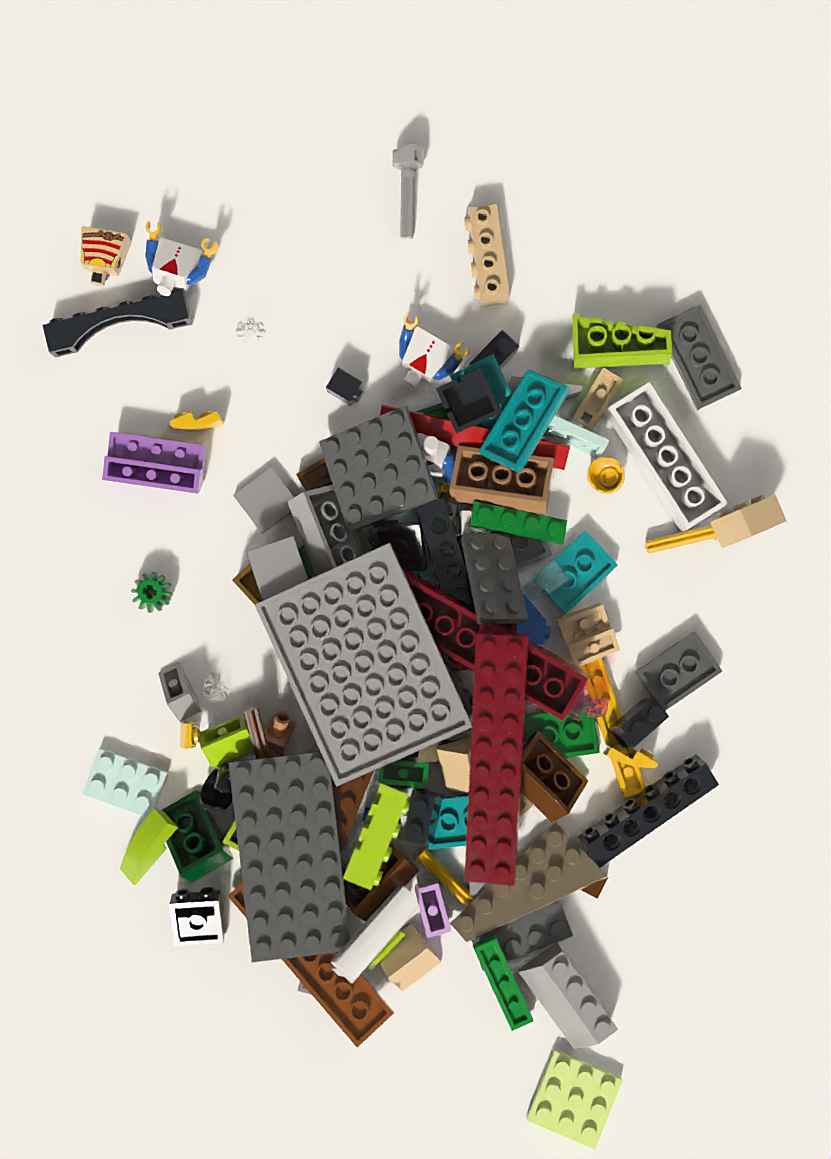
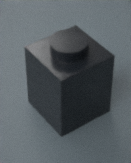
(345, 387)

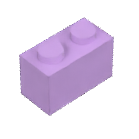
(432, 908)

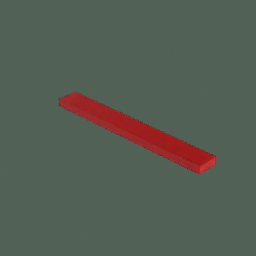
(475, 436)

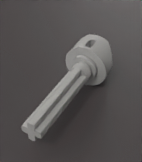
(407, 162)

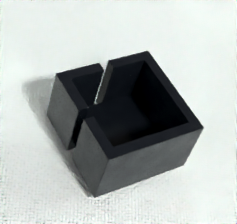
(470, 400)

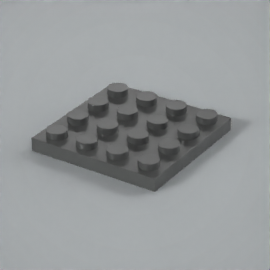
(378, 469)

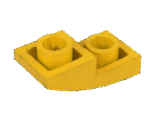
(187, 421)
(189, 734)
(637, 759)

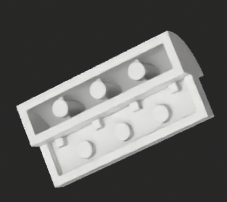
(375, 934)

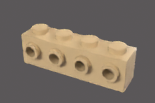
(488, 255)

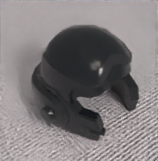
(217, 791)

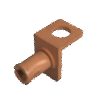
(279, 731)

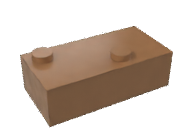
(491, 483)

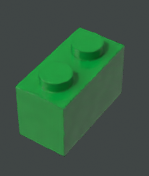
(404, 773)

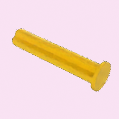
(680, 539)
(444, 876)

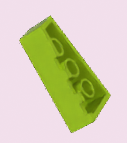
(617, 344)
(376, 836)

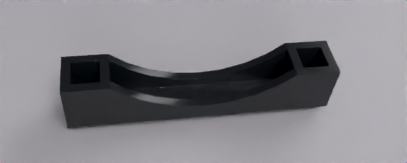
(71, 334)

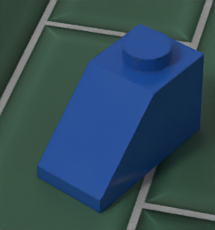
(535, 624)

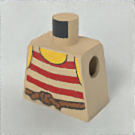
(103, 253)

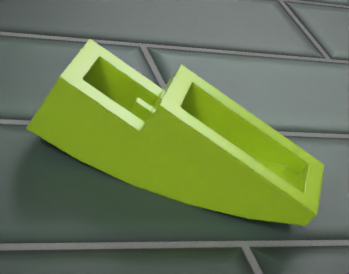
(147, 845)

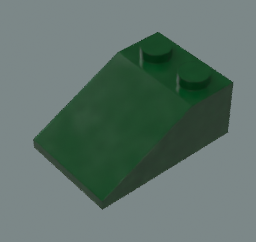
(197, 841)

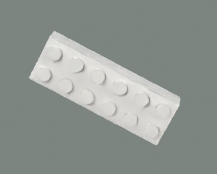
(665, 457)

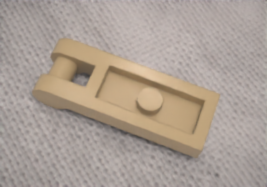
(598, 398)

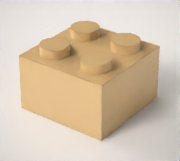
(748, 520)

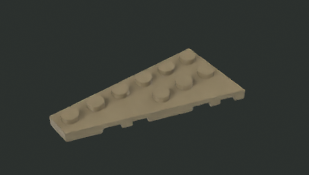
(544, 875)

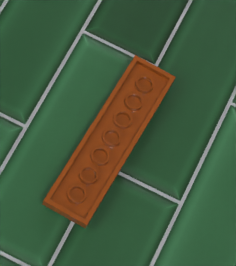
(353, 1007)

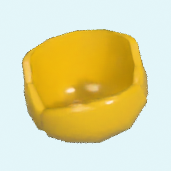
(606, 475)

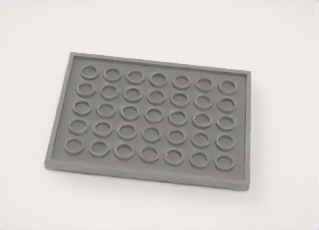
(363, 665)

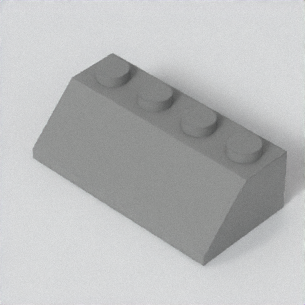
(324, 529)
(568, 998)

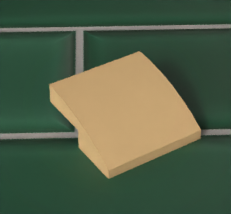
(588, 634)

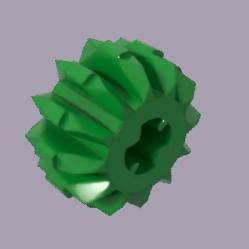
(158, 585)

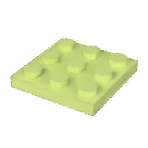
(574, 1099)

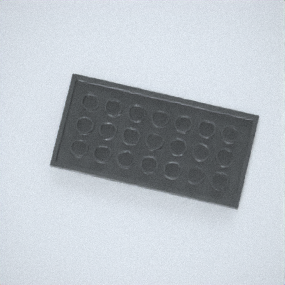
(289, 856)

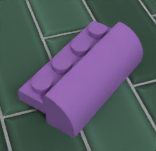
(154, 462)

